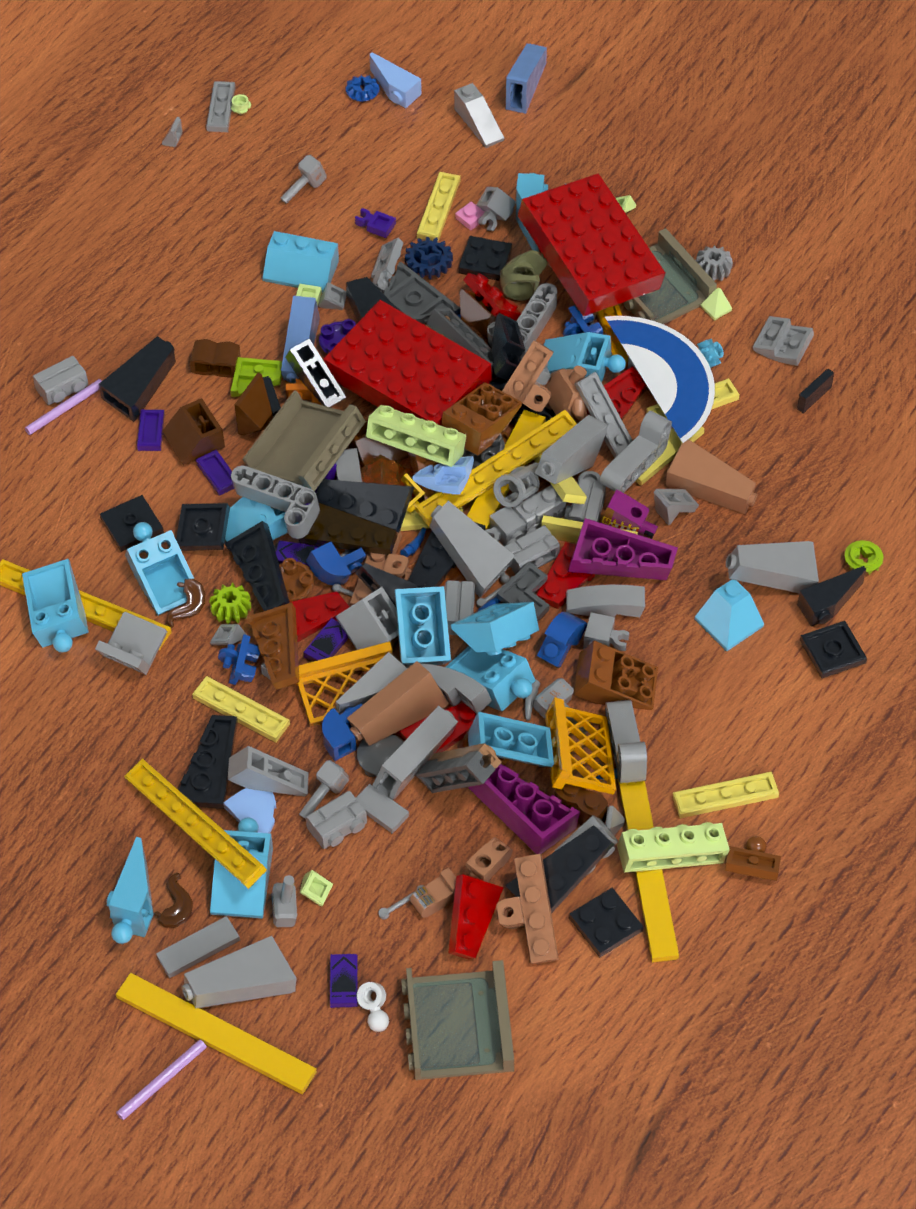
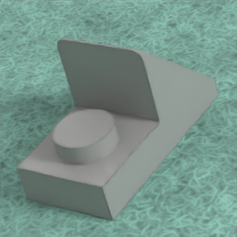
(671, 502)

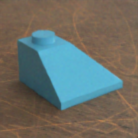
(730, 615)

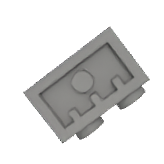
(133, 643)

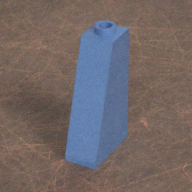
(524, 77)
(302, 326)

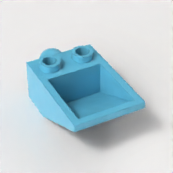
(527, 186)
(584, 350)
(248, 513)
(161, 568)
(55, 605)
(502, 674)
(228, 893)
(131, 900)

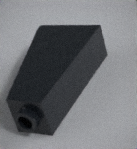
(363, 296)
(138, 378)

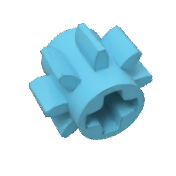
(711, 351)

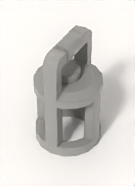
(522, 483)

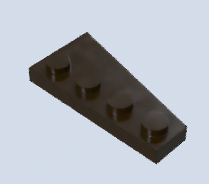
(349, 532)

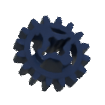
(429, 257)

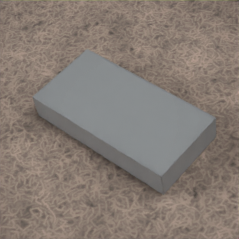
(382, 808)

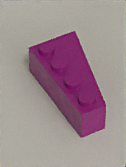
(620, 553)
(526, 810)

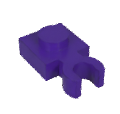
(378, 224)

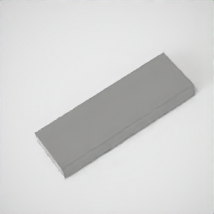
(220, 106)
(198, 947)

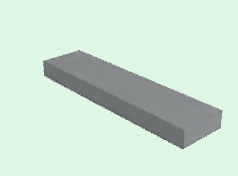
(602, 408)

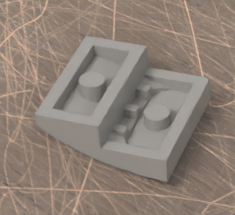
(783, 341)

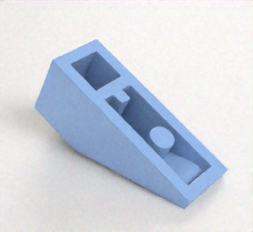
(396, 82)

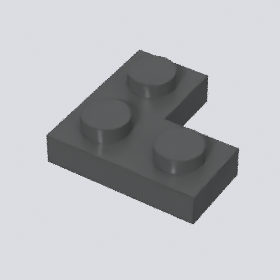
(522, 589)

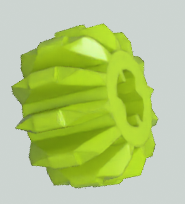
(230, 603)

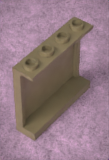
(304, 441)

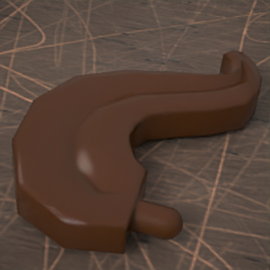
(195, 601)
(181, 909)

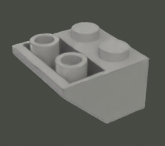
(370, 620)

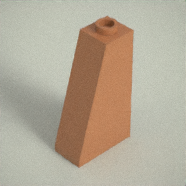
(710, 479)
(397, 705)

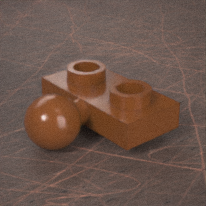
(753, 860)

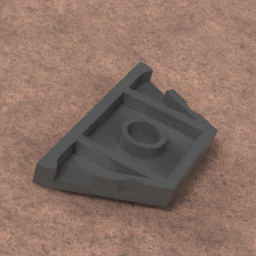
(415, 295)

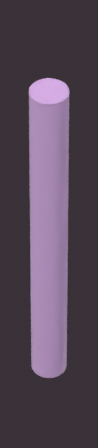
(63, 407)
(161, 1079)

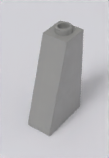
(573, 451)
(470, 547)
(775, 565)
(414, 752)
(241, 976)

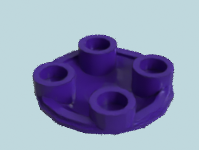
(333, 333)

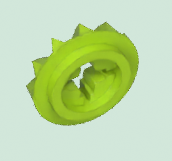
(868, 550)

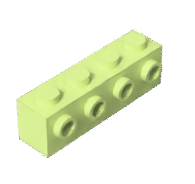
(416, 435)
(672, 847)

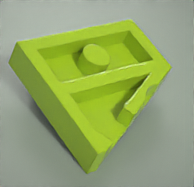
(249, 367)

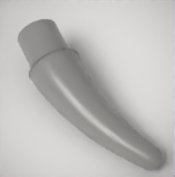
(529, 701)

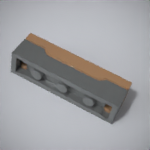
(452, 327)
(459, 768)

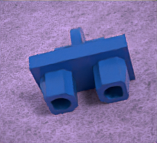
(579, 324)
(237, 657)

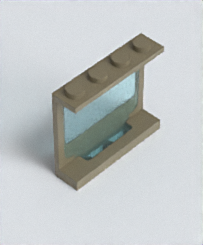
(683, 286)
(458, 1024)

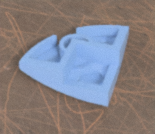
(446, 478)
(255, 805)

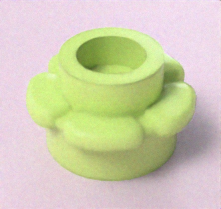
(240, 104)

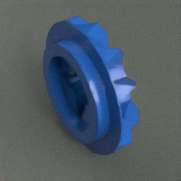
(355, 92)

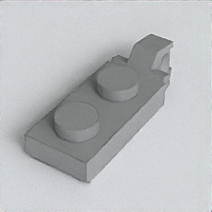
(386, 263)

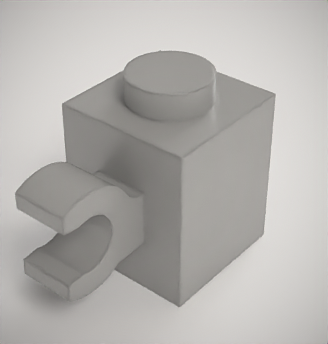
(496, 206)
(506, 525)
(602, 630)

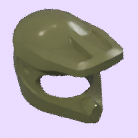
(521, 275)

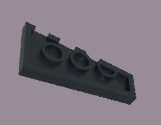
(370, 501)
(207, 776)

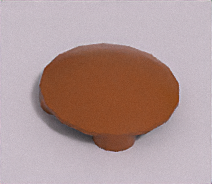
(297, 579)

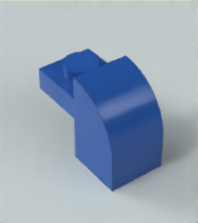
(333, 568)
(561, 634)
(337, 734)

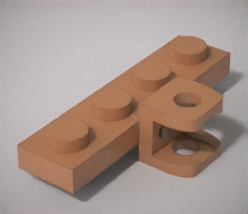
(523, 381)
(386, 563)
(531, 910)

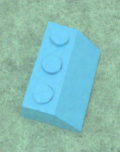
(300, 260)
(422, 625)
(498, 626)
(513, 739)

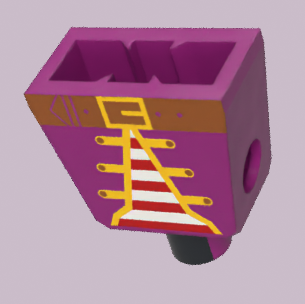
(628, 514)

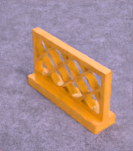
(332, 667)
(563, 745)

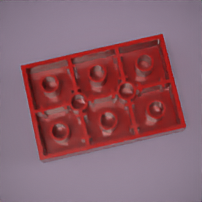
(591, 244)
(405, 364)

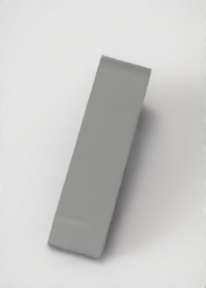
(534, 315)
(638, 454)
(250, 482)
(628, 751)

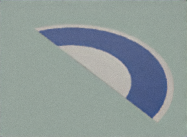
(671, 369)

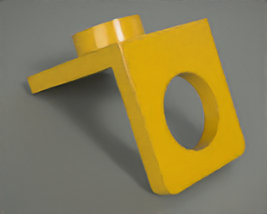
(418, 492)

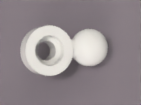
(377, 1019)

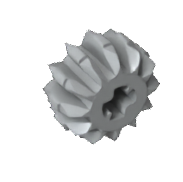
(715, 262)

